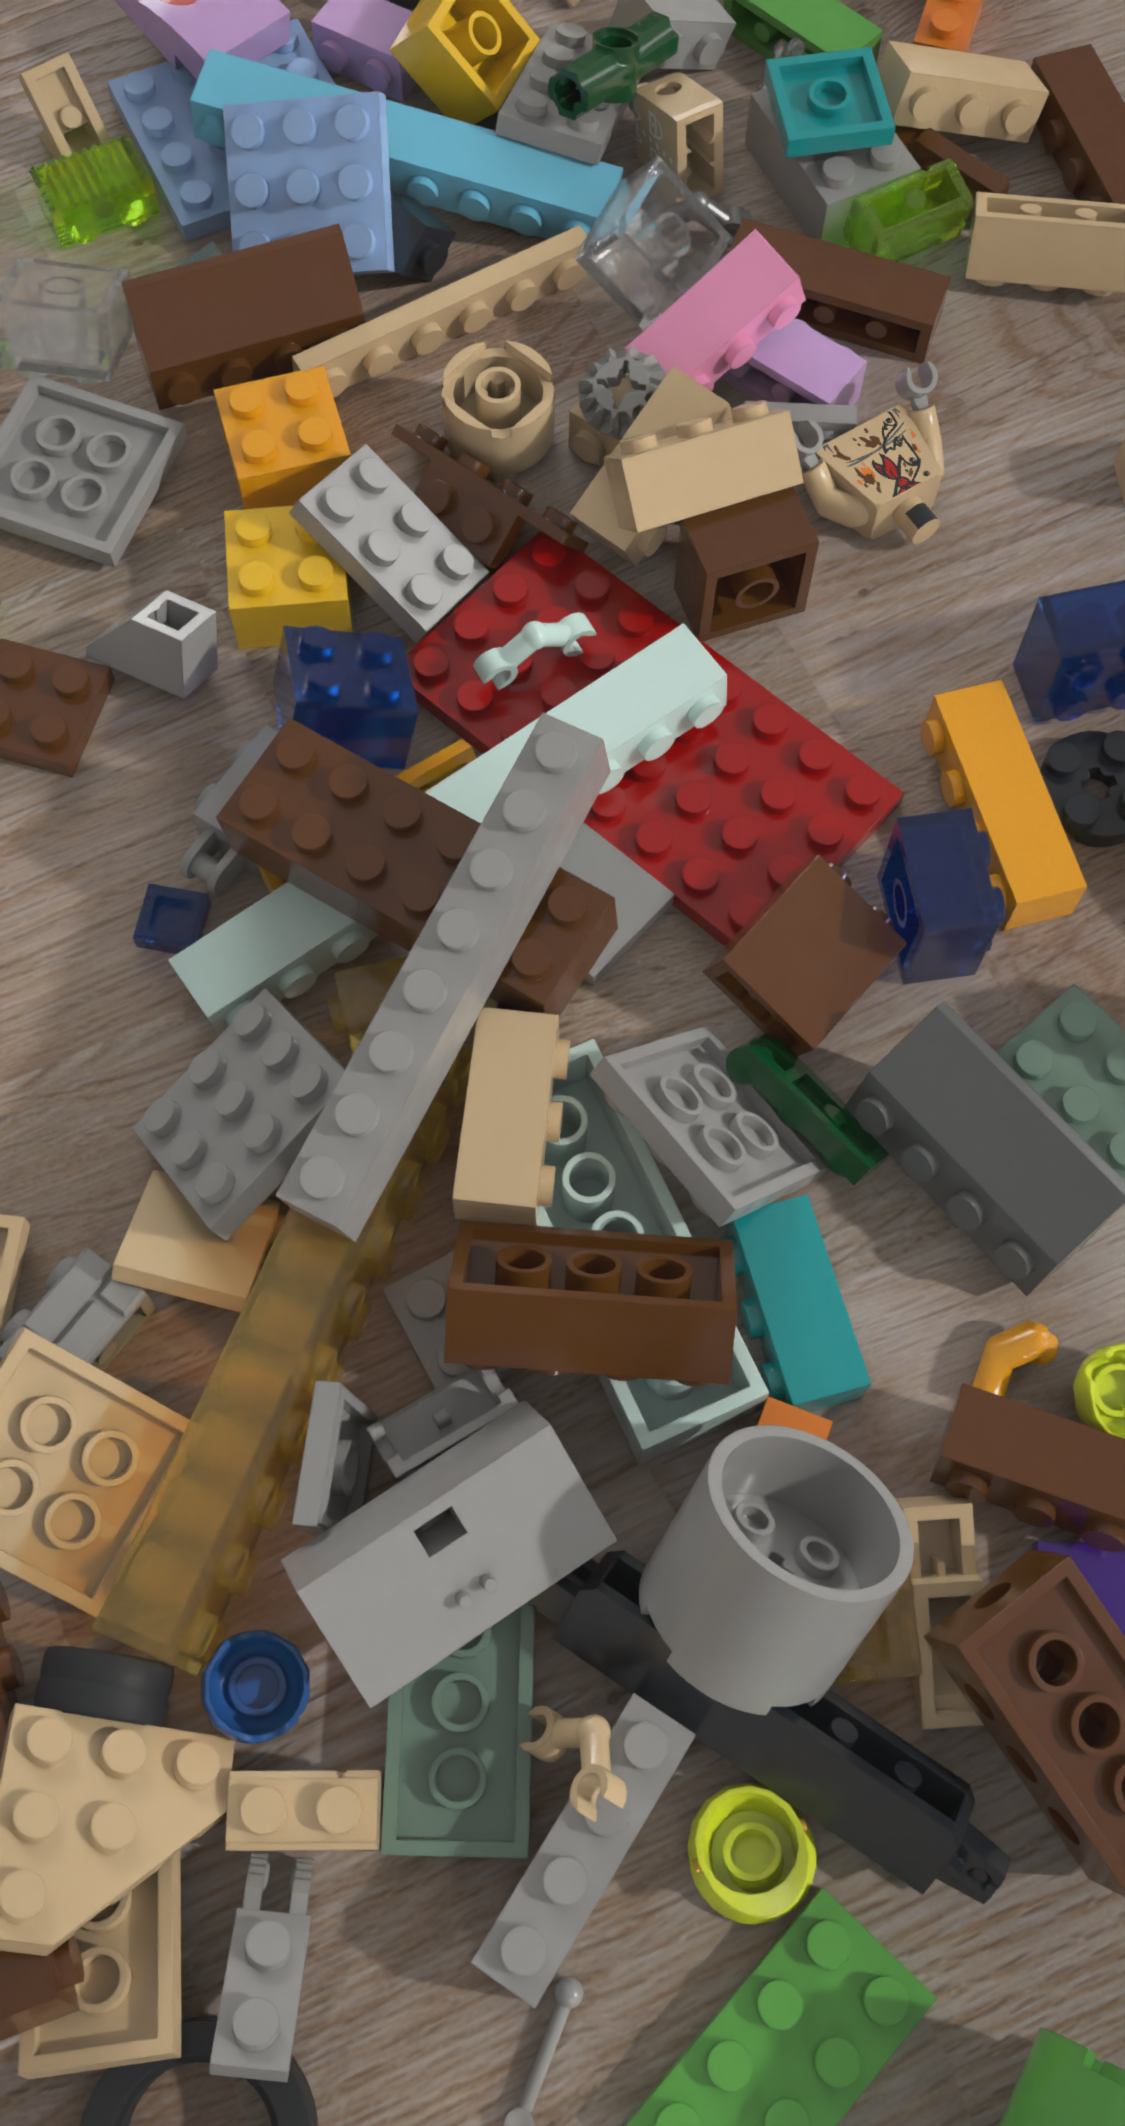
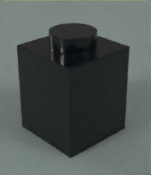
(418, 239)

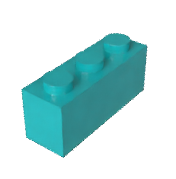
(796, 1307)

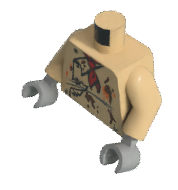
(881, 470)

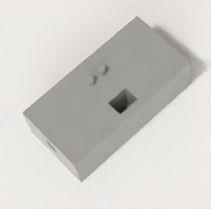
(448, 1552)

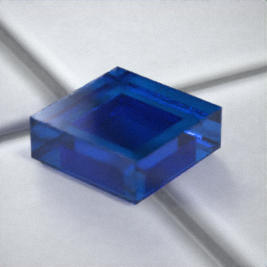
(171, 919)

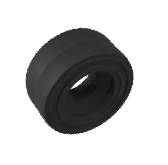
(104, 1685)

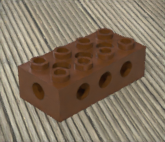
(1056, 1716)

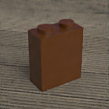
(806, 956)

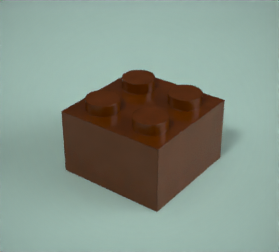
(745, 564)

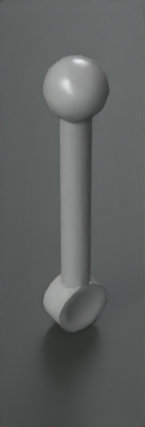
(568, 1996)

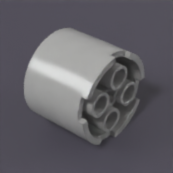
(775, 1568)

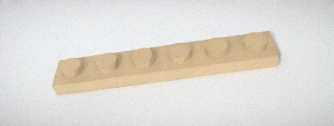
(447, 312)

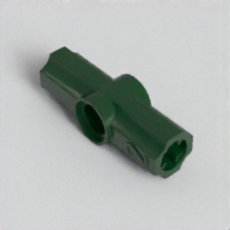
(613, 65)

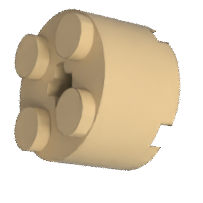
(499, 407)

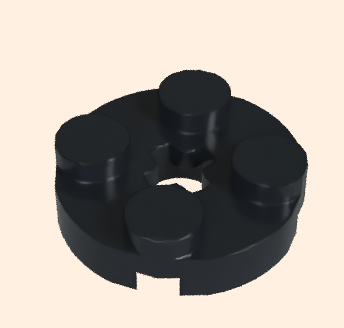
(1069, 767)

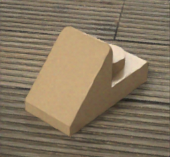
(63, 107)

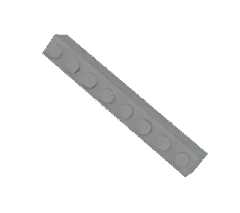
(446, 978)

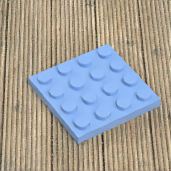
(160, 122)

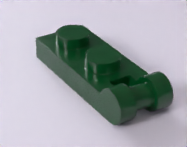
(806, 1105)

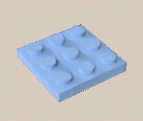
(311, 168)

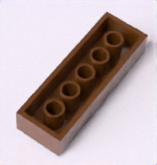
(388, 855)

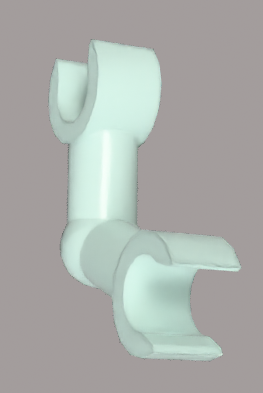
(501, 663)

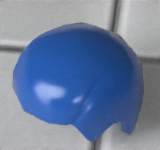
(255, 1686)

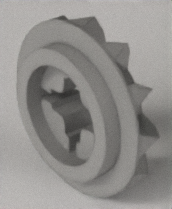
(599, 402)

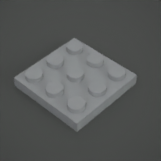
(81, 468)
(241, 1113)
(706, 1126)

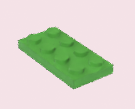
(795, 2032)

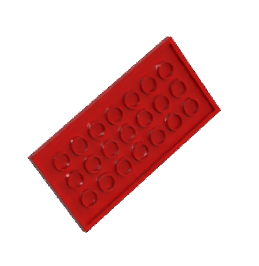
(712, 815)

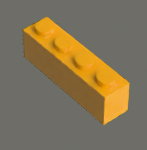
(994, 772)

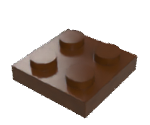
(48, 706)

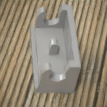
(439, 1421)

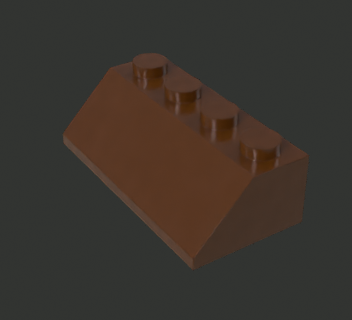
(241, 313)
(591, 1303)

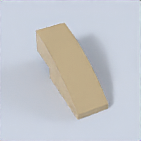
(941, 1581)

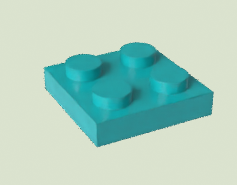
(829, 102)

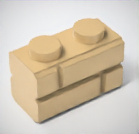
(304, 1810)

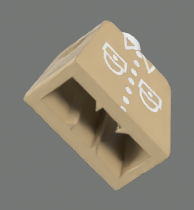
(682, 127)

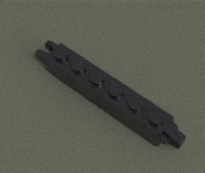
(818, 1758)

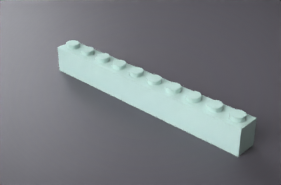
(295, 937)

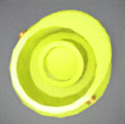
(751, 1854)

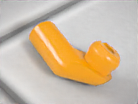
(1010, 1349)

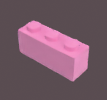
(725, 313)

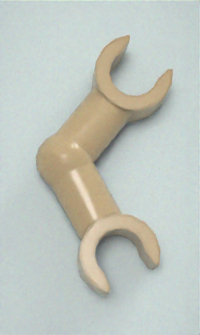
(592, 1737)

